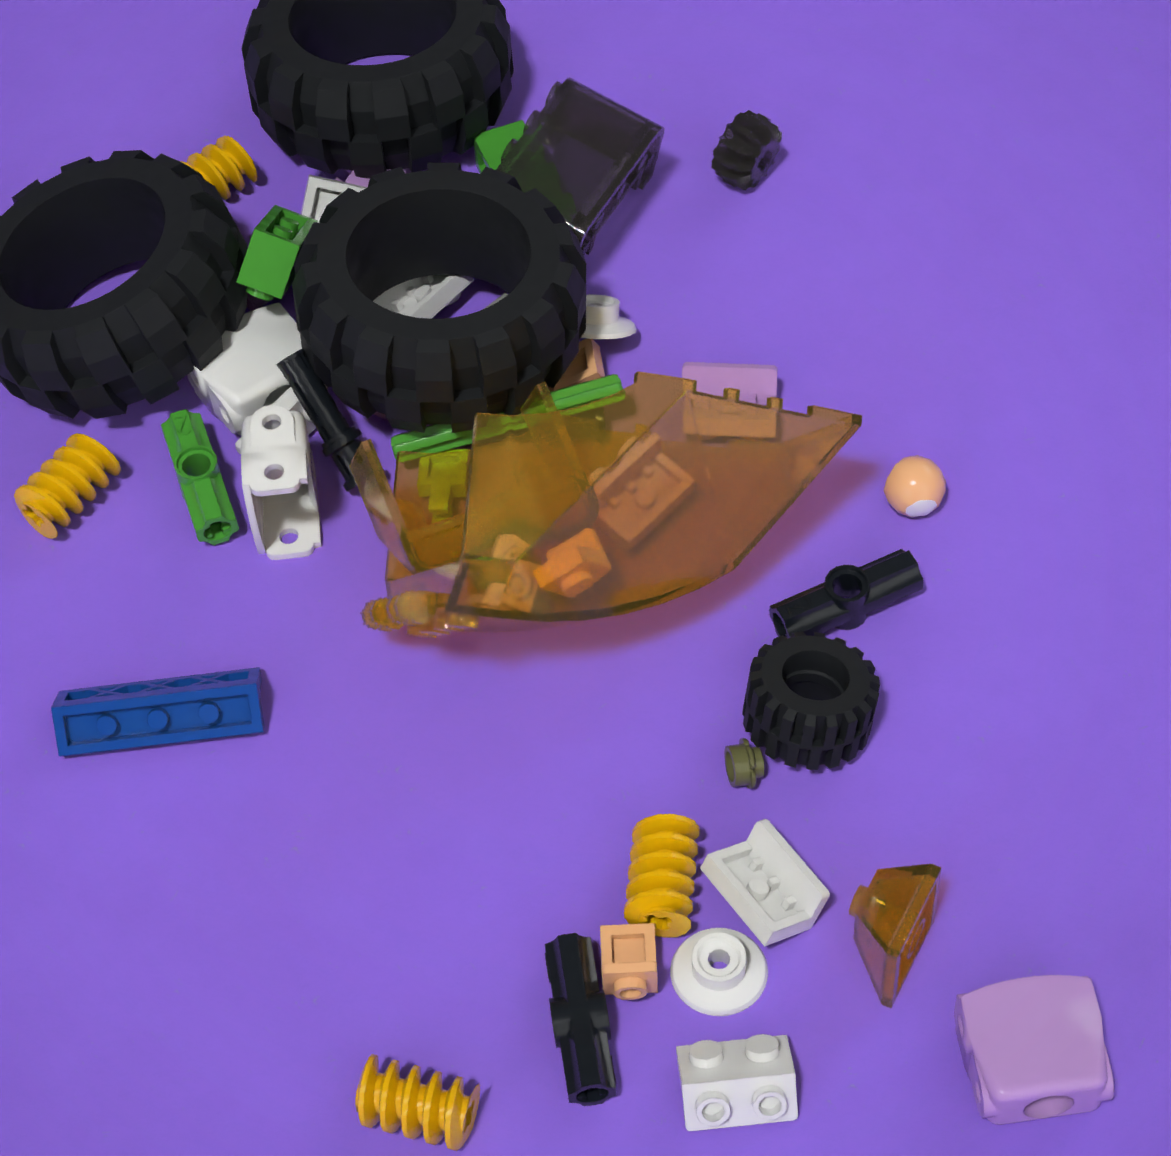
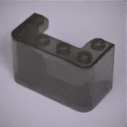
(583, 155)

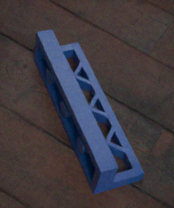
(158, 711)

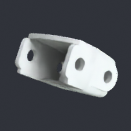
(246, 370)
(280, 482)

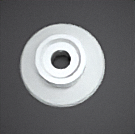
(604, 319)
(719, 990)

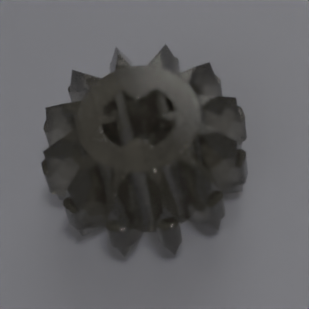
(746, 150)

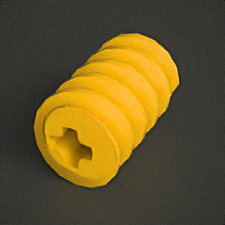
(223, 165)
(62, 481)
(662, 873)
(415, 1104)

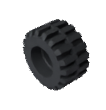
(810, 700)

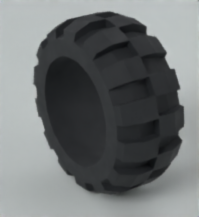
(381, 112)
(439, 226)
(149, 327)

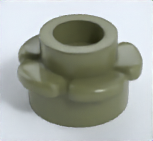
(743, 764)

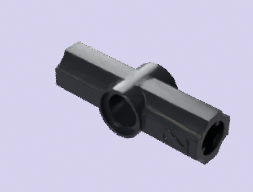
(867, 585)
(580, 1020)

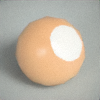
(915, 486)

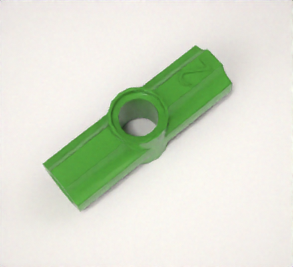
(199, 477)

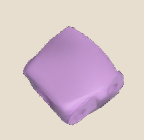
(1034, 1048)

